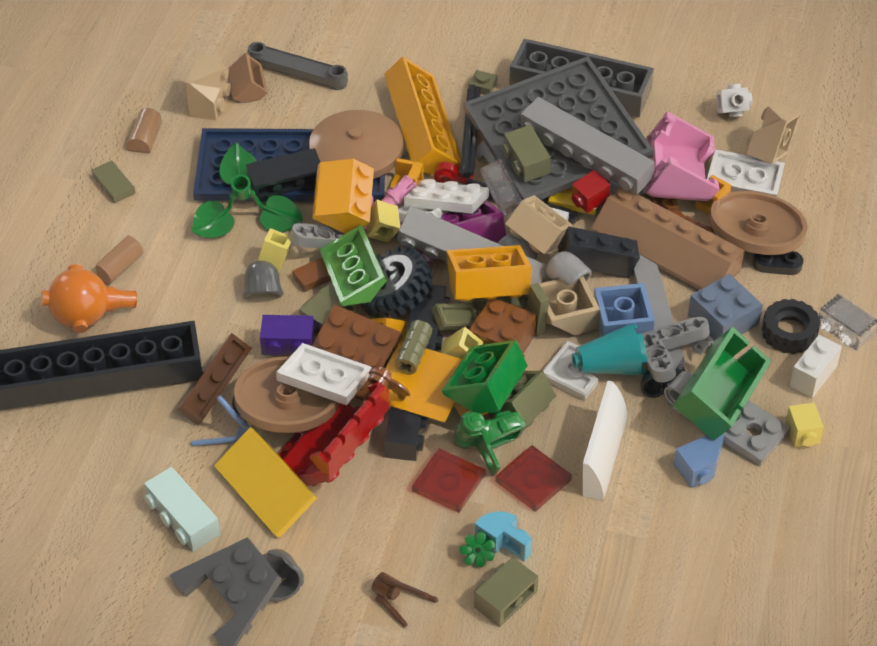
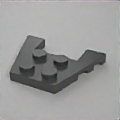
(241, 578)

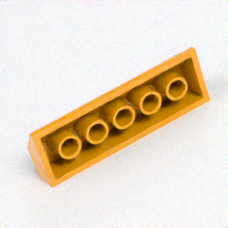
(421, 116)

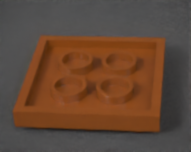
(358, 340)

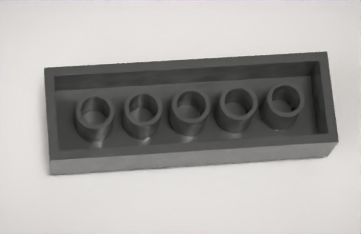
(627, 80)

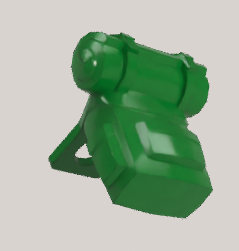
(488, 434)

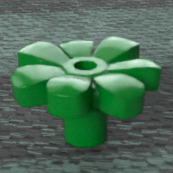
(477, 549)

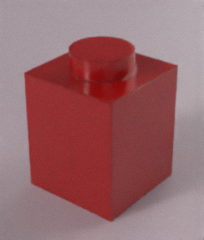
(590, 191)

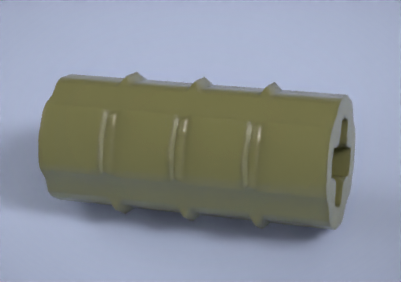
(413, 347)

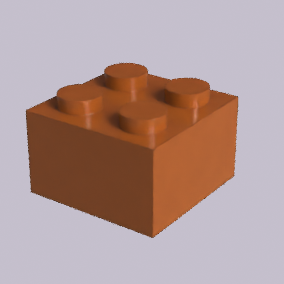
(505, 322)

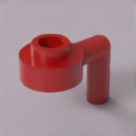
(449, 172)

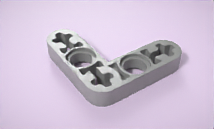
(309, 235)
(660, 341)

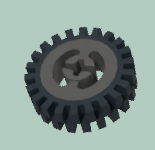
(406, 280)

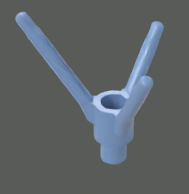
(242, 429)

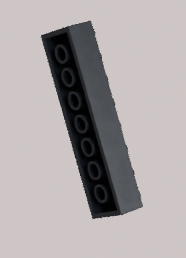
(99, 365)

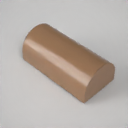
(144, 131)
(119, 259)

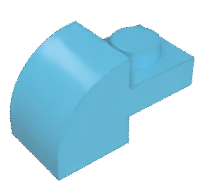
(503, 530)

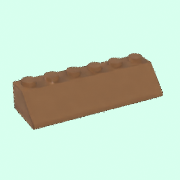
(669, 239)

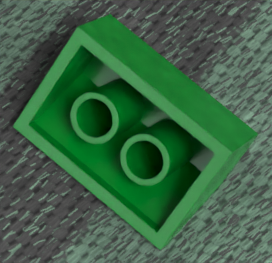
(486, 376)

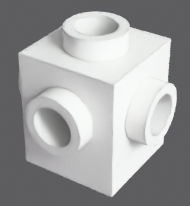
(726, 101)

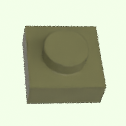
(484, 80)

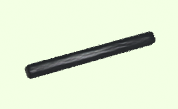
(469, 138)

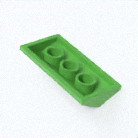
(353, 267)

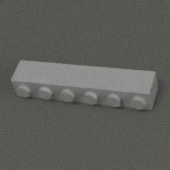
(588, 146)
(437, 235)

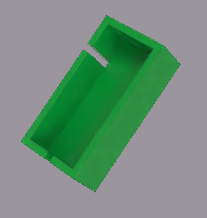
(722, 384)

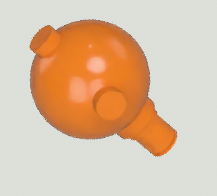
(81, 298)

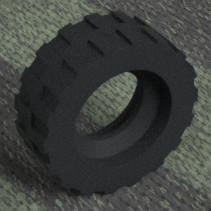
(790, 310)

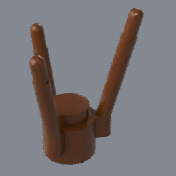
(389, 588)

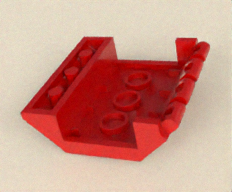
(323, 450)

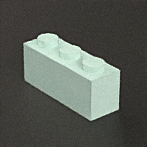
(181, 509)

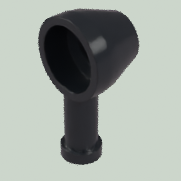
(653, 388)

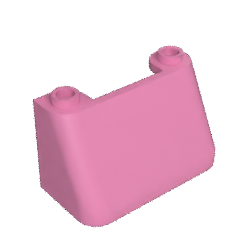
(680, 160)

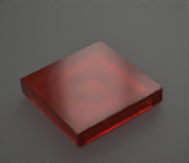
(533, 478)
(449, 480)

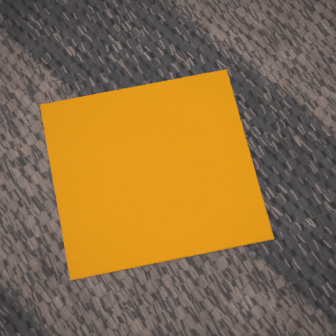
(425, 384)

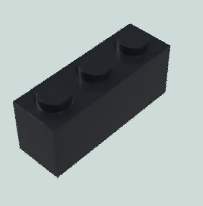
(283, 173)
(601, 251)

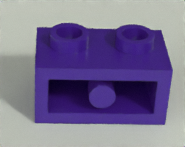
(285, 333)

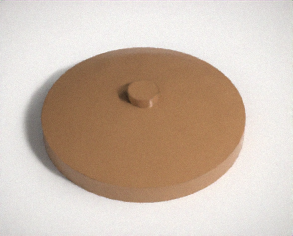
(359, 136)
(758, 222)
(276, 404)

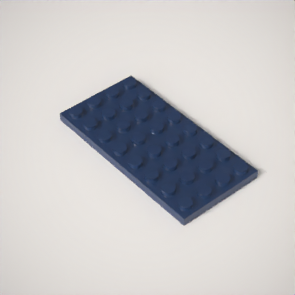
(262, 145)

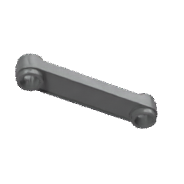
(299, 66)

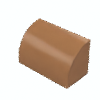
(247, 79)

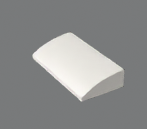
(604, 443)

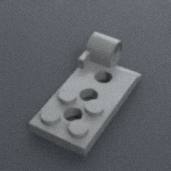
(754, 448)

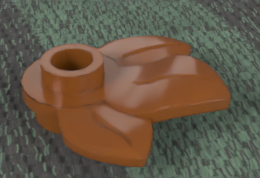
(384, 377)

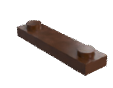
(214, 379)

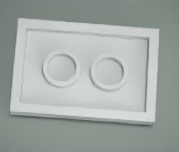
(747, 172)
(447, 196)
(323, 373)

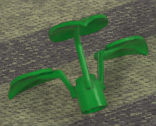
(214, 221)

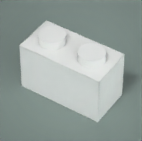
(815, 366)

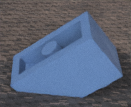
(698, 460)

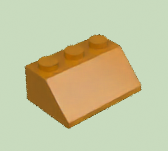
(343, 194)
(488, 272)

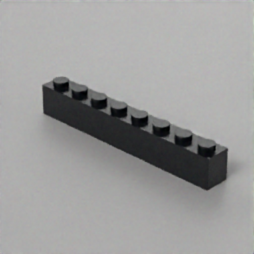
(405, 428)

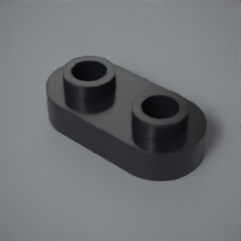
(784, 264)

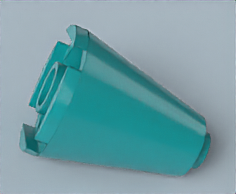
(614, 353)

